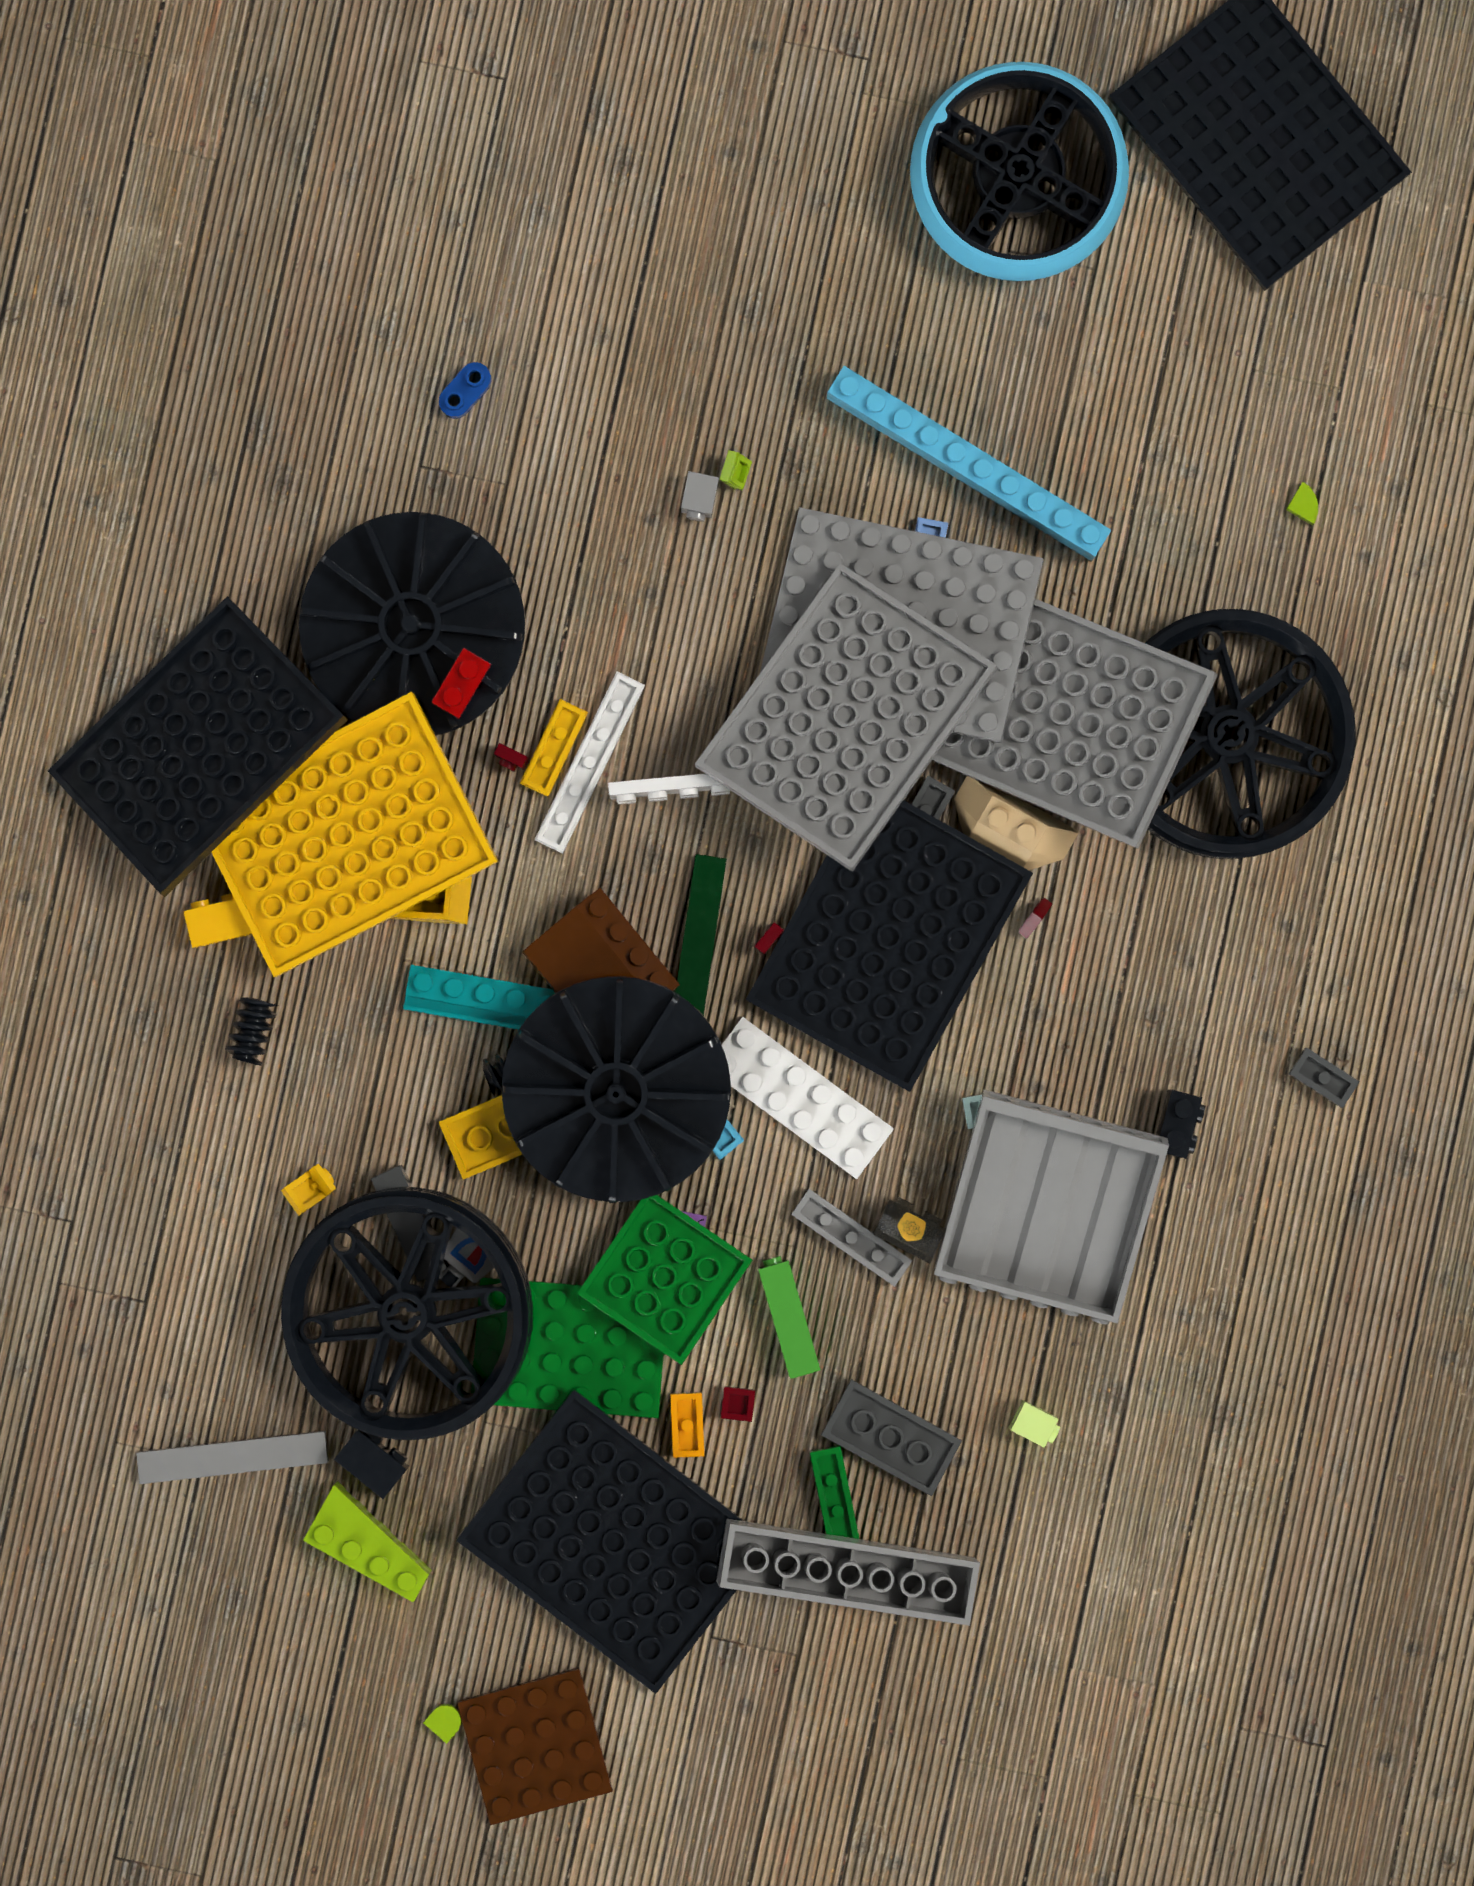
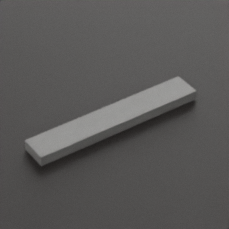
(232, 1457)

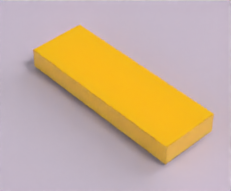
(554, 748)

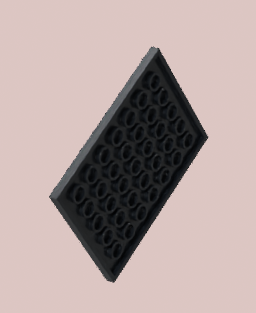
(196, 746)
(893, 945)
(607, 1540)

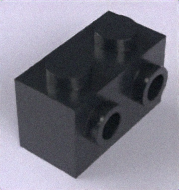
(1178, 1122)
(372, 1462)

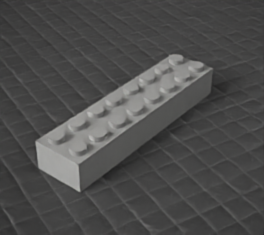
(848, 1572)

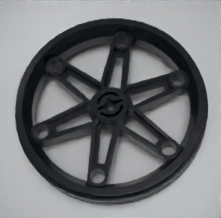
(1338, 759)
(301, 1341)

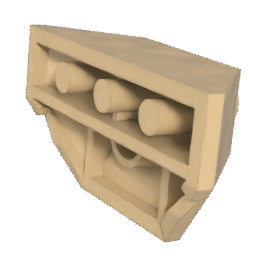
(1011, 825)

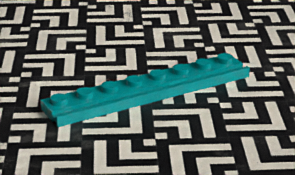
(471, 997)

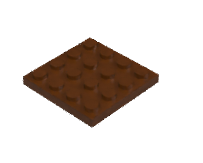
(535, 1746)

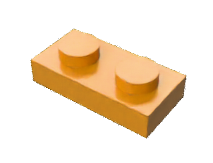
(687, 1424)

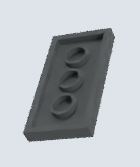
(891, 1437)

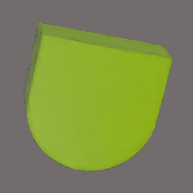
(444, 1721)

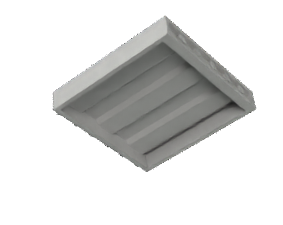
(1050, 1207)

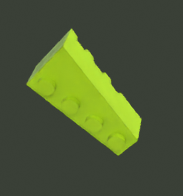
(366, 1545)

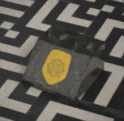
(908, 1229)

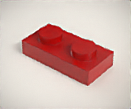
(461, 683)

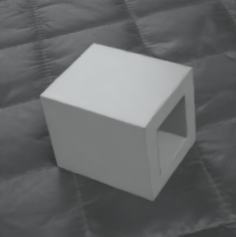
(699, 496)

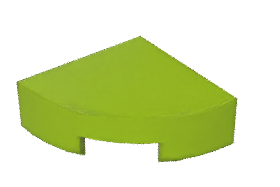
(1304, 504)

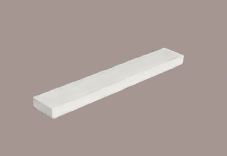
(589, 762)

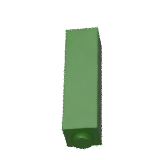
(788, 1317)

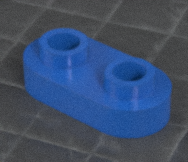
(465, 389)

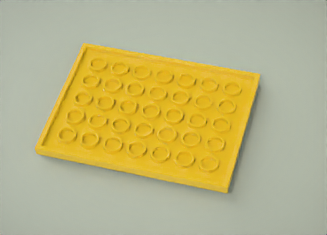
(353, 838)

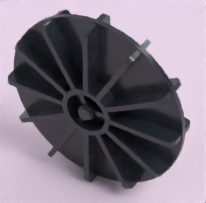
(400, 606)
(616, 1089)

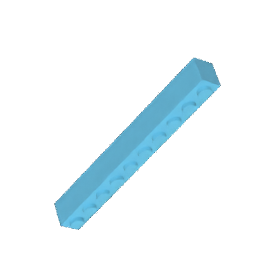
(968, 463)

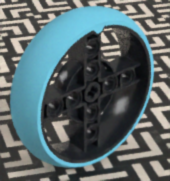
(944, 125)

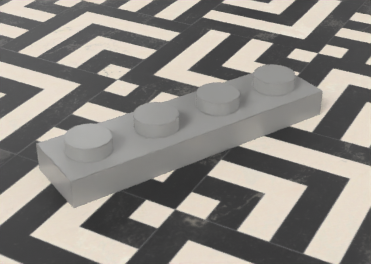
(851, 1237)

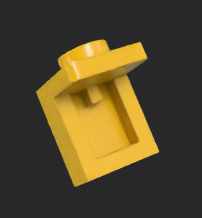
(309, 1189)

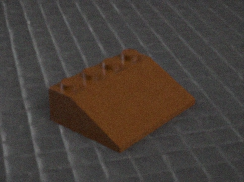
(594, 943)

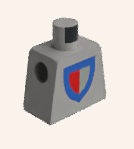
(465, 1260)

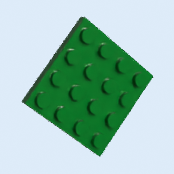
(665, 1277)

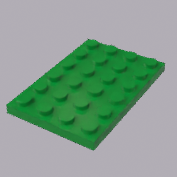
(572, 1349)

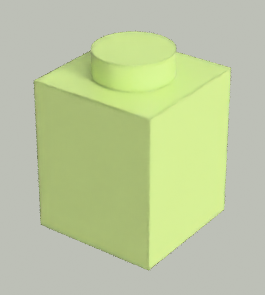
(1034, 1424)

